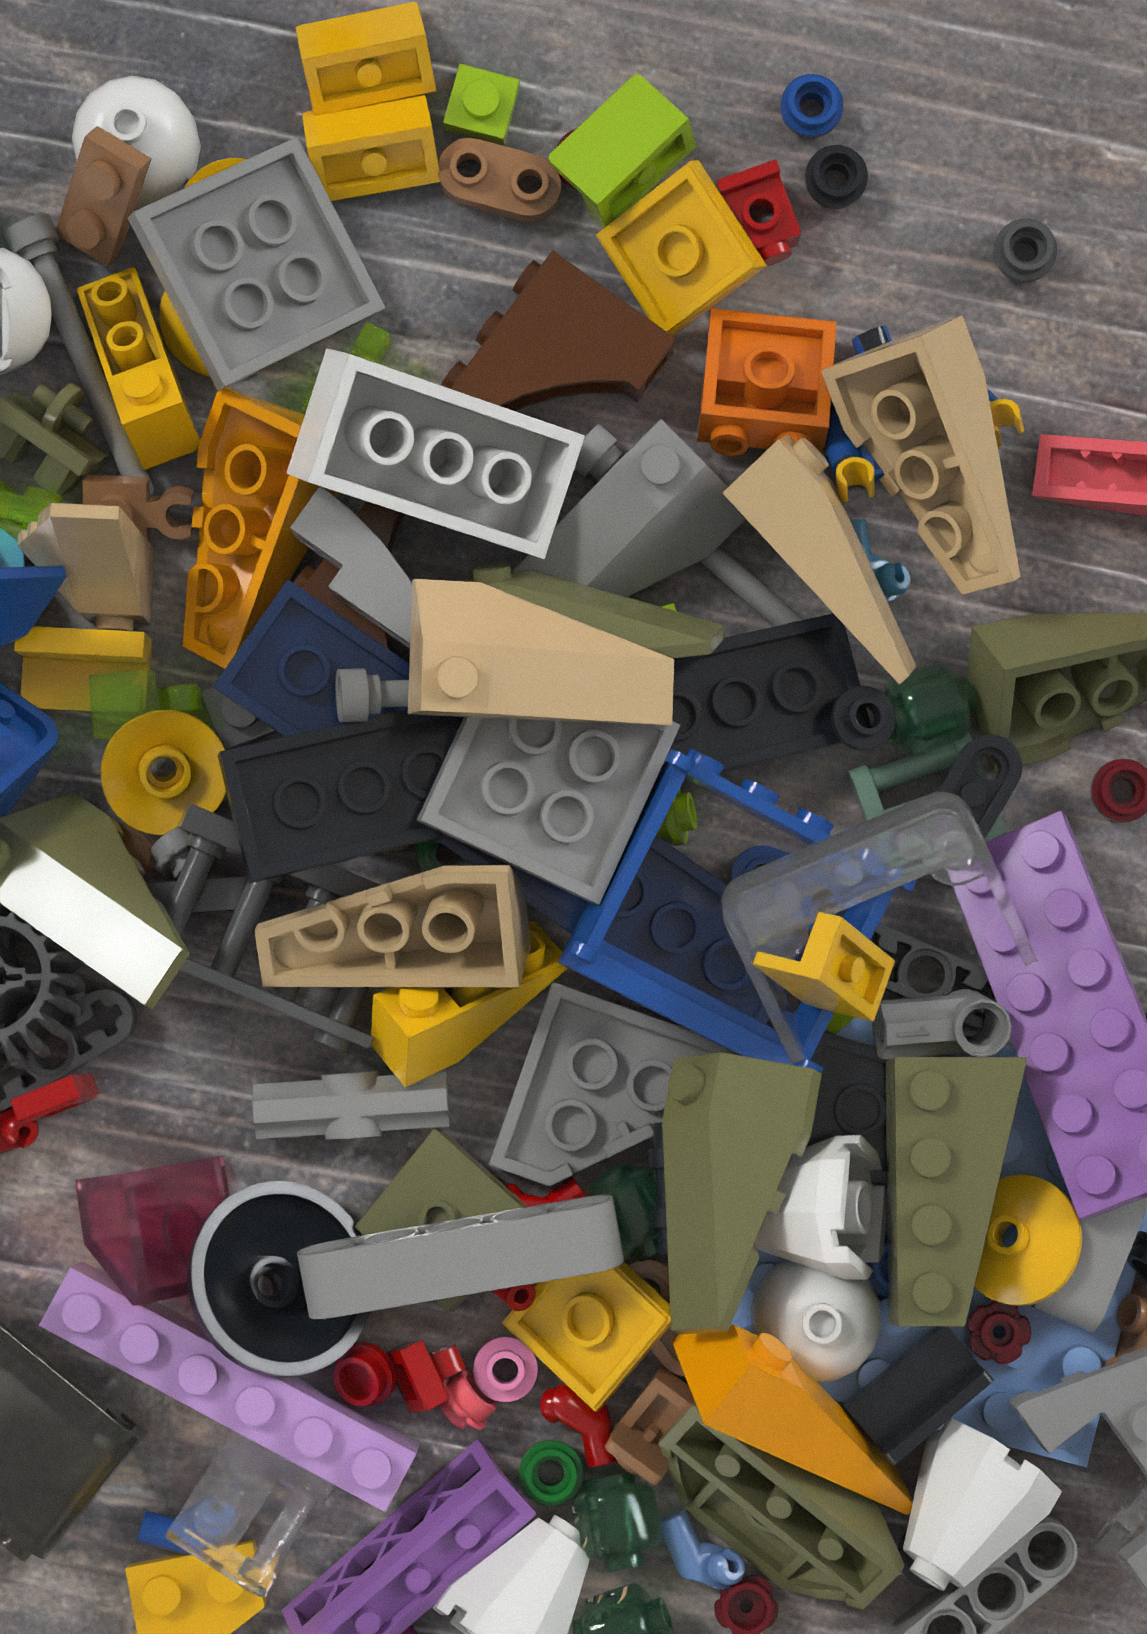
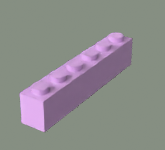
(272, 1411)

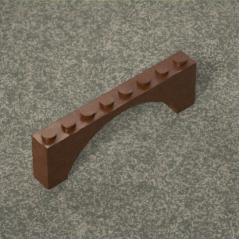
(552, 343)

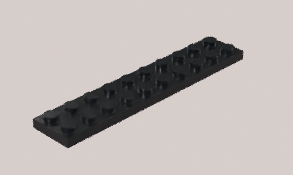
(365, 782)

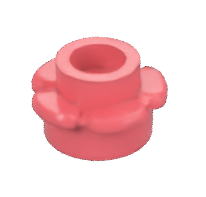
(466, 1402)

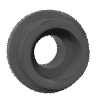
(1028, 232)

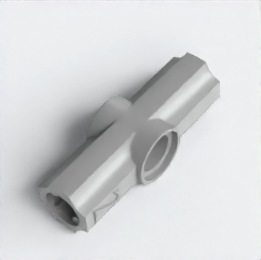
(349, 1106)

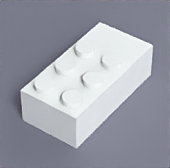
(434, 453)

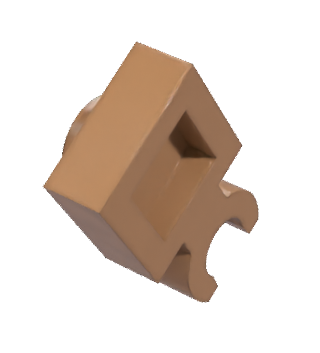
(143, 509)

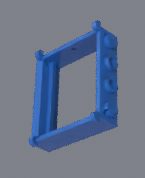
(665, 994)

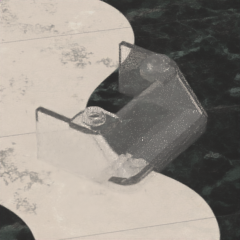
(776, 902)

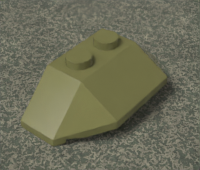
(780, 1516)

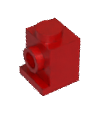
(759, 188)

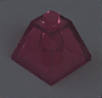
(145, 1223)

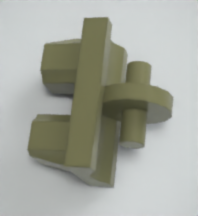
(67, 451)

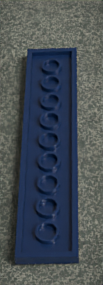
(672, 906)

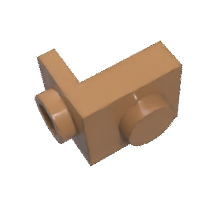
(645, 1422)

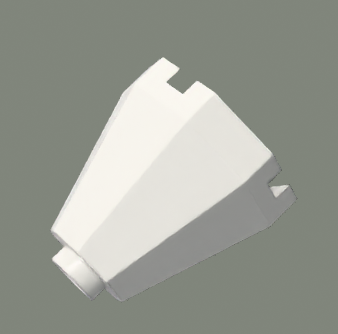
(829, 1210)
(971, 1505)
(522, 1585)

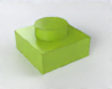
(481, 104)

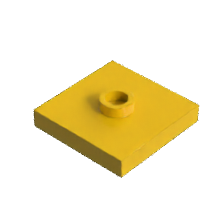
(681, 249)
(592, 1329)

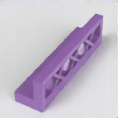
(418, 1564)

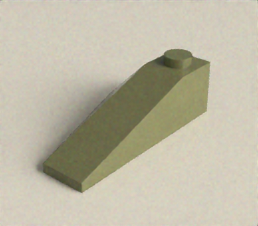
(630, 619)

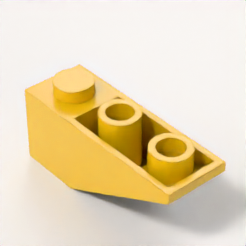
(138, 369)
(436, 1027)

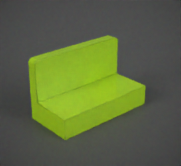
(624, 149)

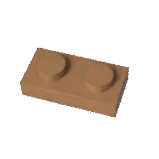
(102, 195)

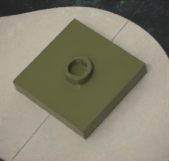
(438, 1186)

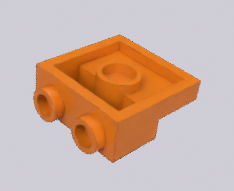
(765, 380)

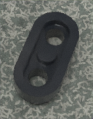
(984, 796)

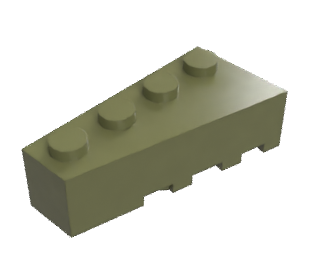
(943, 1171)

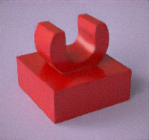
(421, 1373)

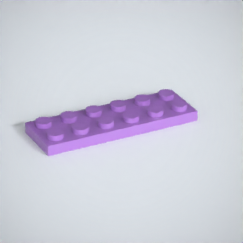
(1068, 1012)

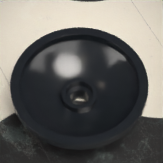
(258, 1236)

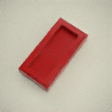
(55, 1097)

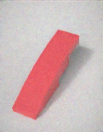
(1092, 473)

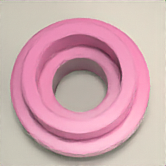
(501, 1348)

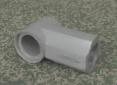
(935, 1026)

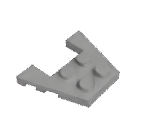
(1120, 1397)

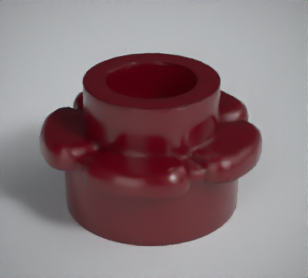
(1003, 1349)
(758, 1618)

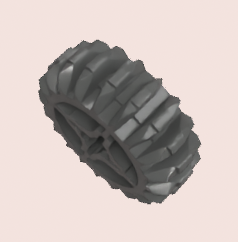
(46, 991)

